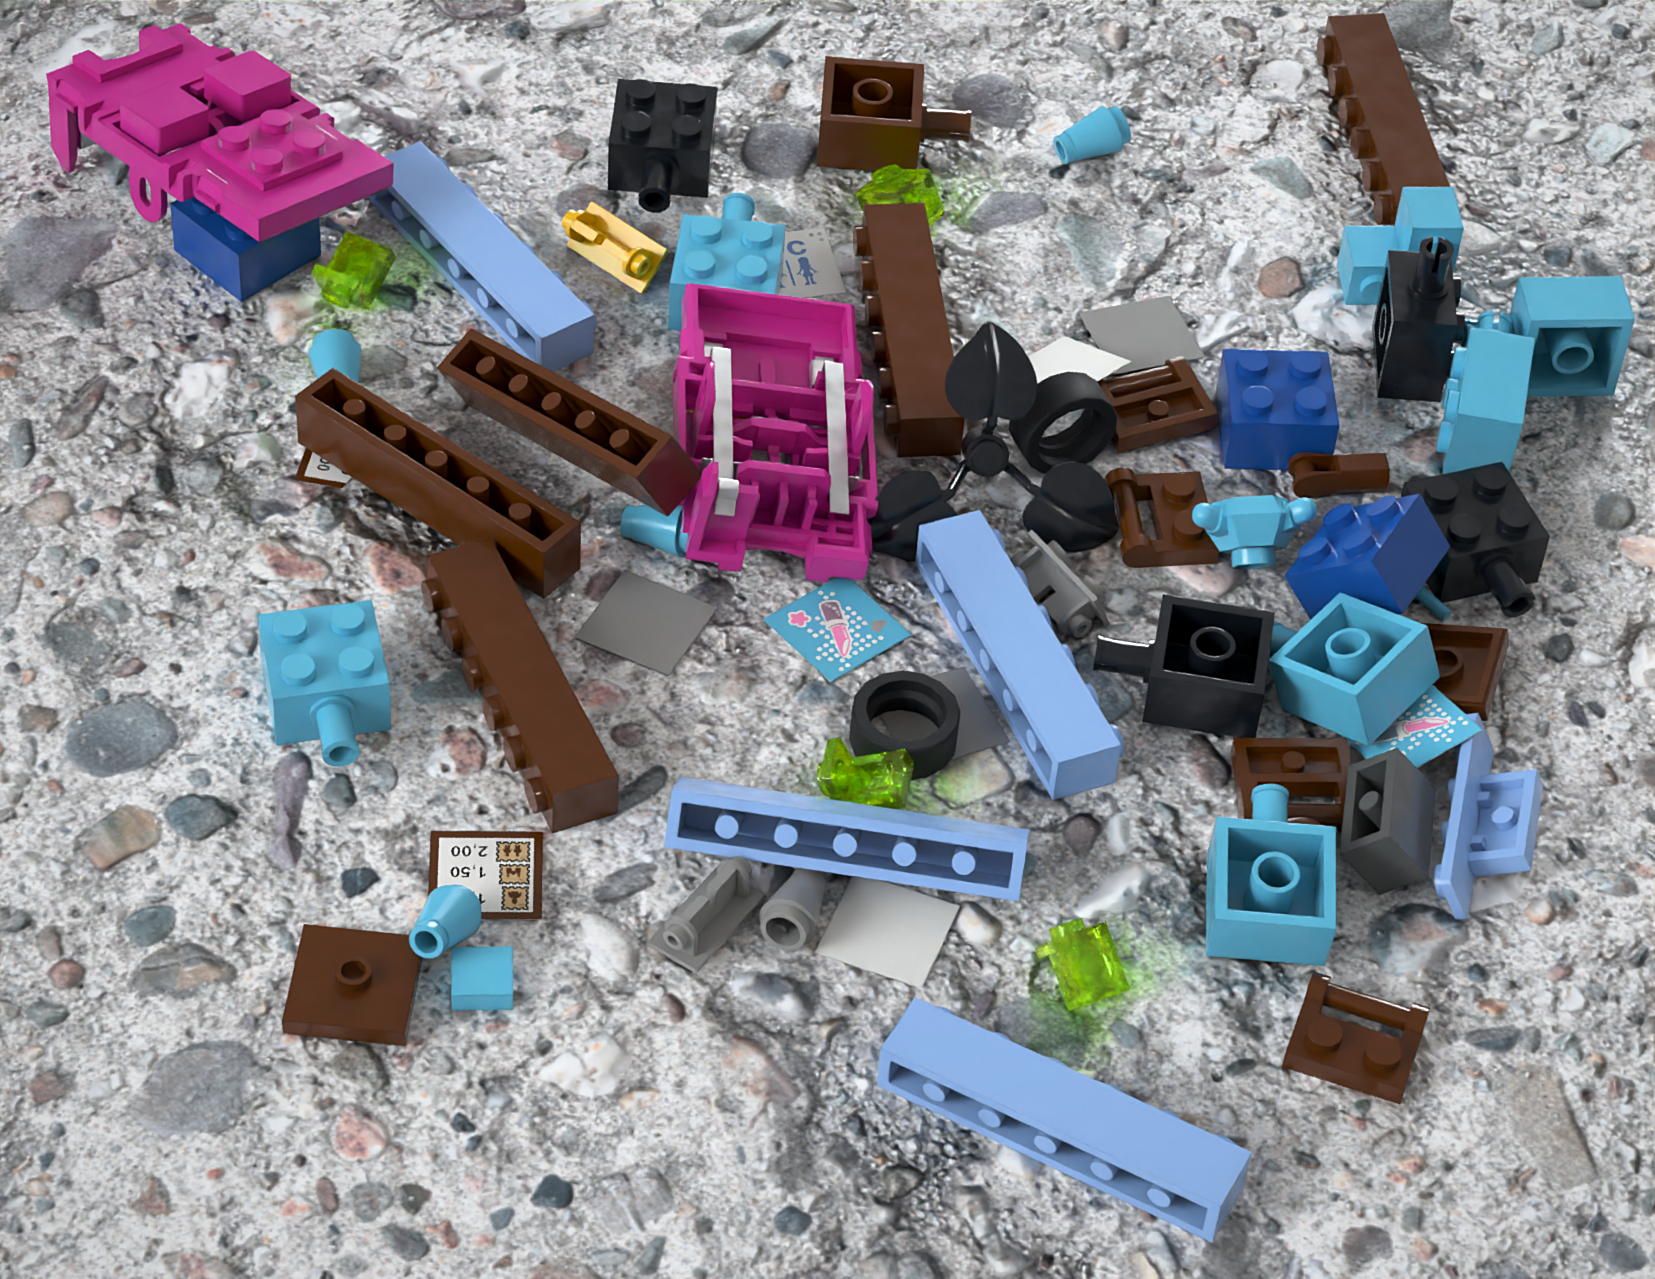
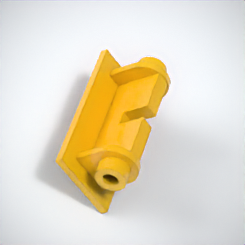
(614, 245)

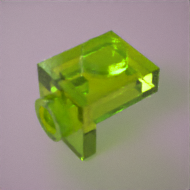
(899, 185)
(354, 272)
(867, 779)
(1084, 963)

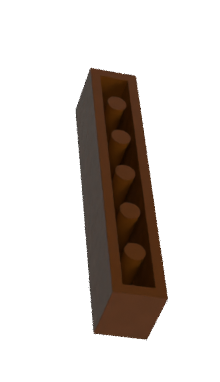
(1378, 110)
(909, 327)
(570, 422)
(437, 480)
(521, 686)

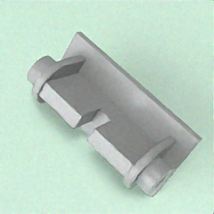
(1074, 599)
(709, 915)

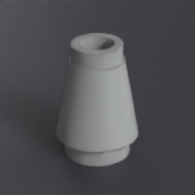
(793, 910)

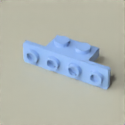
(1488, 823)

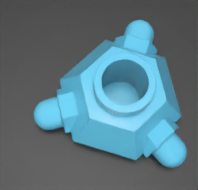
(1253, 526)

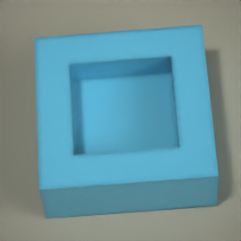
(482, 978)

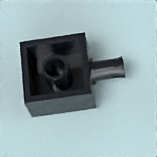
(662, 140)
(1417, 323)
(1491, 536)
(1201, 667)

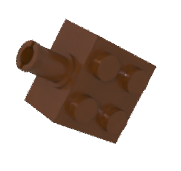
(877, 115)

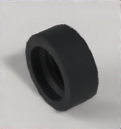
(1081, 440)
(910, 693)

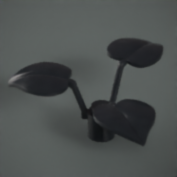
(991, 381)

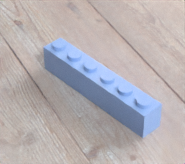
(485, 260)
(1018, 655)
(847, 838)
(1064, 1118)

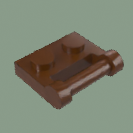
(1158, 405)
(1171, 505)
(1300, 765)
(1352, 1053)

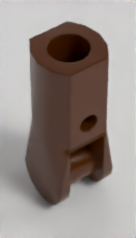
(1338, 474)

